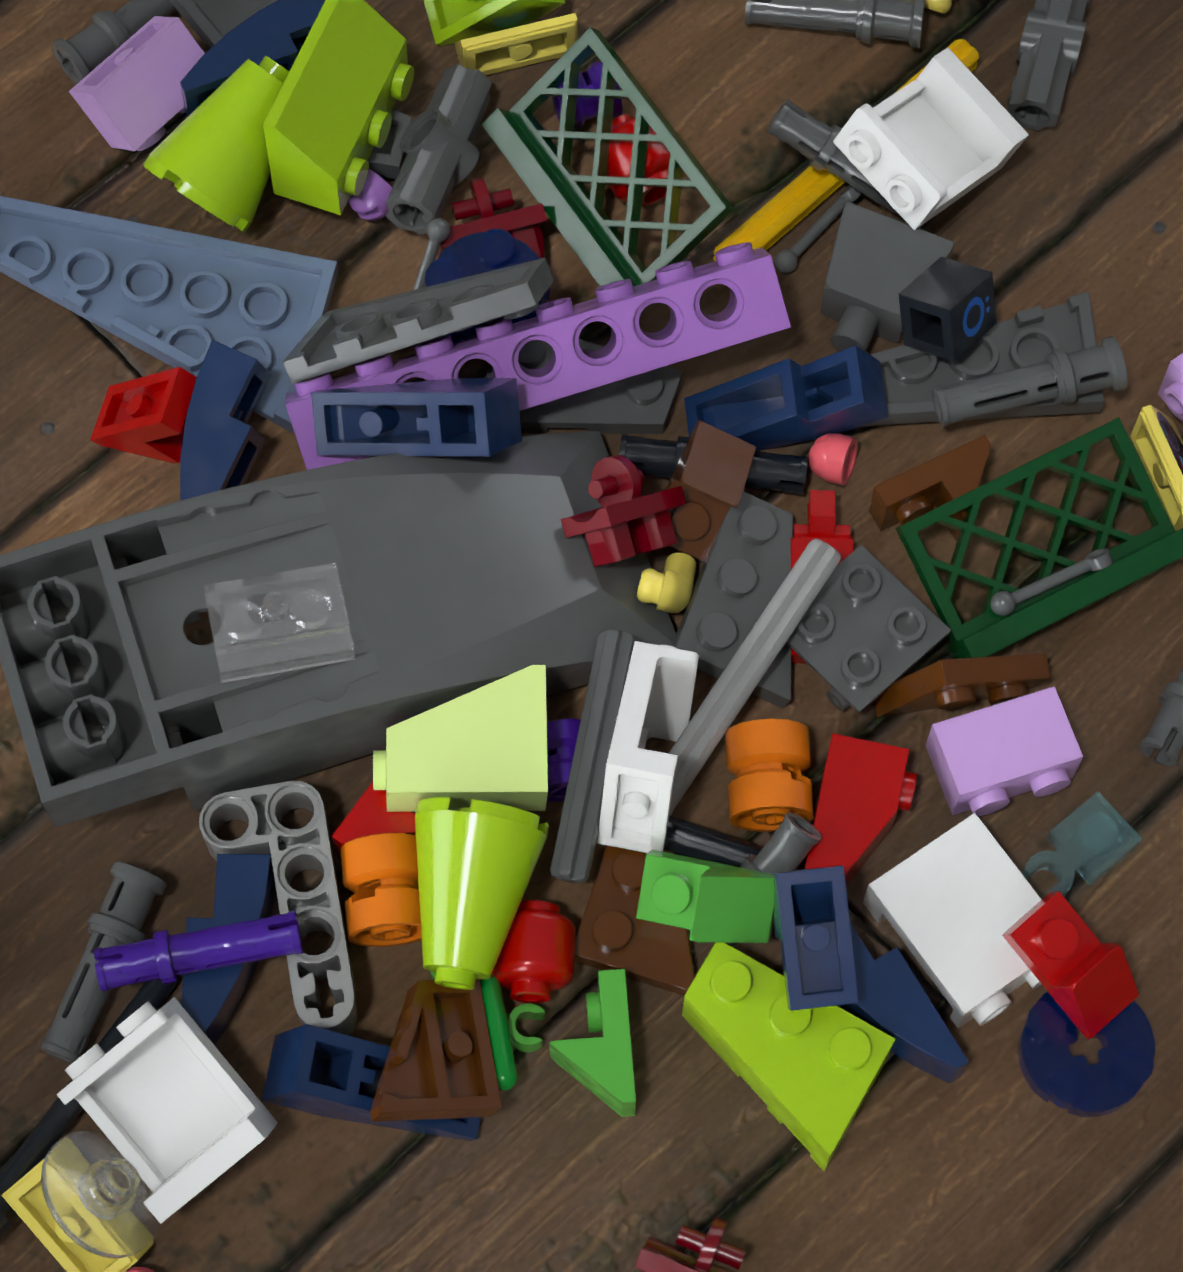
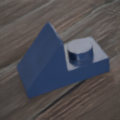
(815, 937)

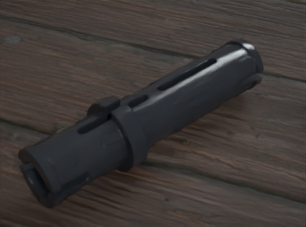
(766, 472)

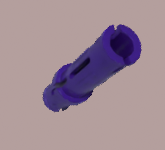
(184, 953)

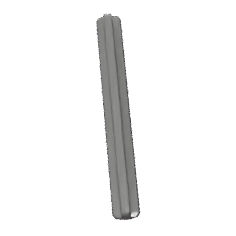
(751, 662)

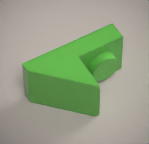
(707, 898)
(606, 1061)

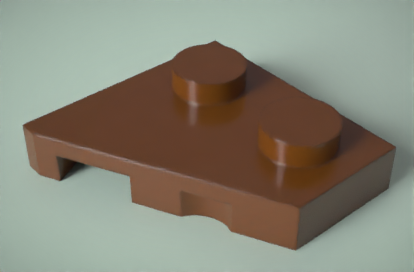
(963, 682)
(617, 940)
(438, 1058)

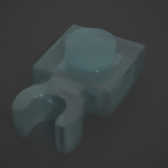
(1086, 843)

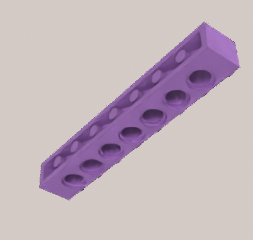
(752, 312)

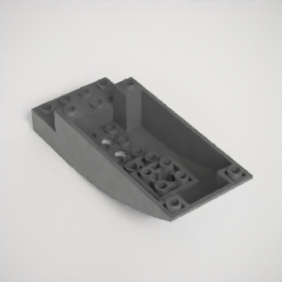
(445, 585)

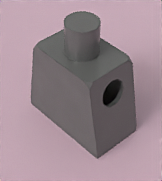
(868, 270)

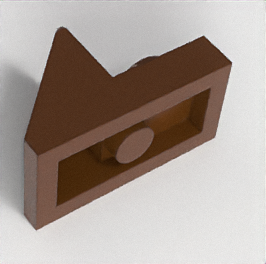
(712, 480)
(930, 486)

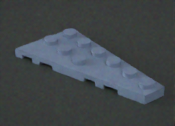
(170, 288)

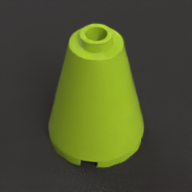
(221, 147)
(471, 883)

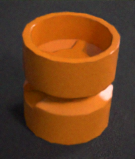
(769, 769)
(385, 889)

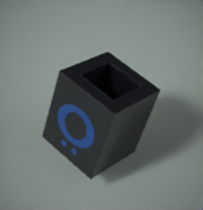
(947, 308)

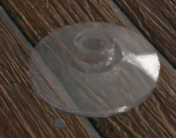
(97, 1196)

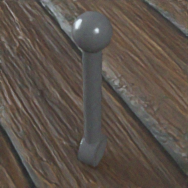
(438, 231)
(787, 260)
(1004, 602)

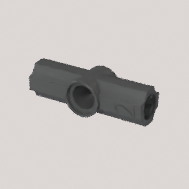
(1046, 58)
(439, 148)

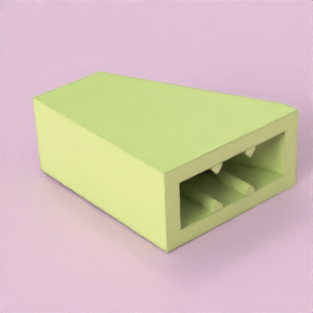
(472, 748)

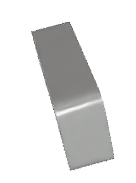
(317, 909)

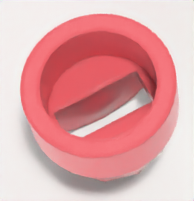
(833, 457)

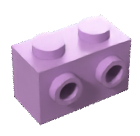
(139, 84)
(1004, 752)

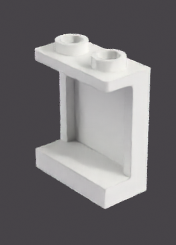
(931, 140)
(641, 780)
(951, 914)
(169, 1104)

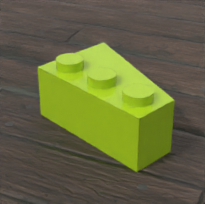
(802, 1063)

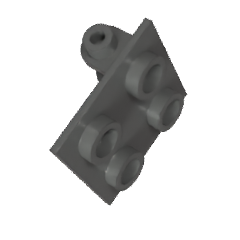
(864, 631)

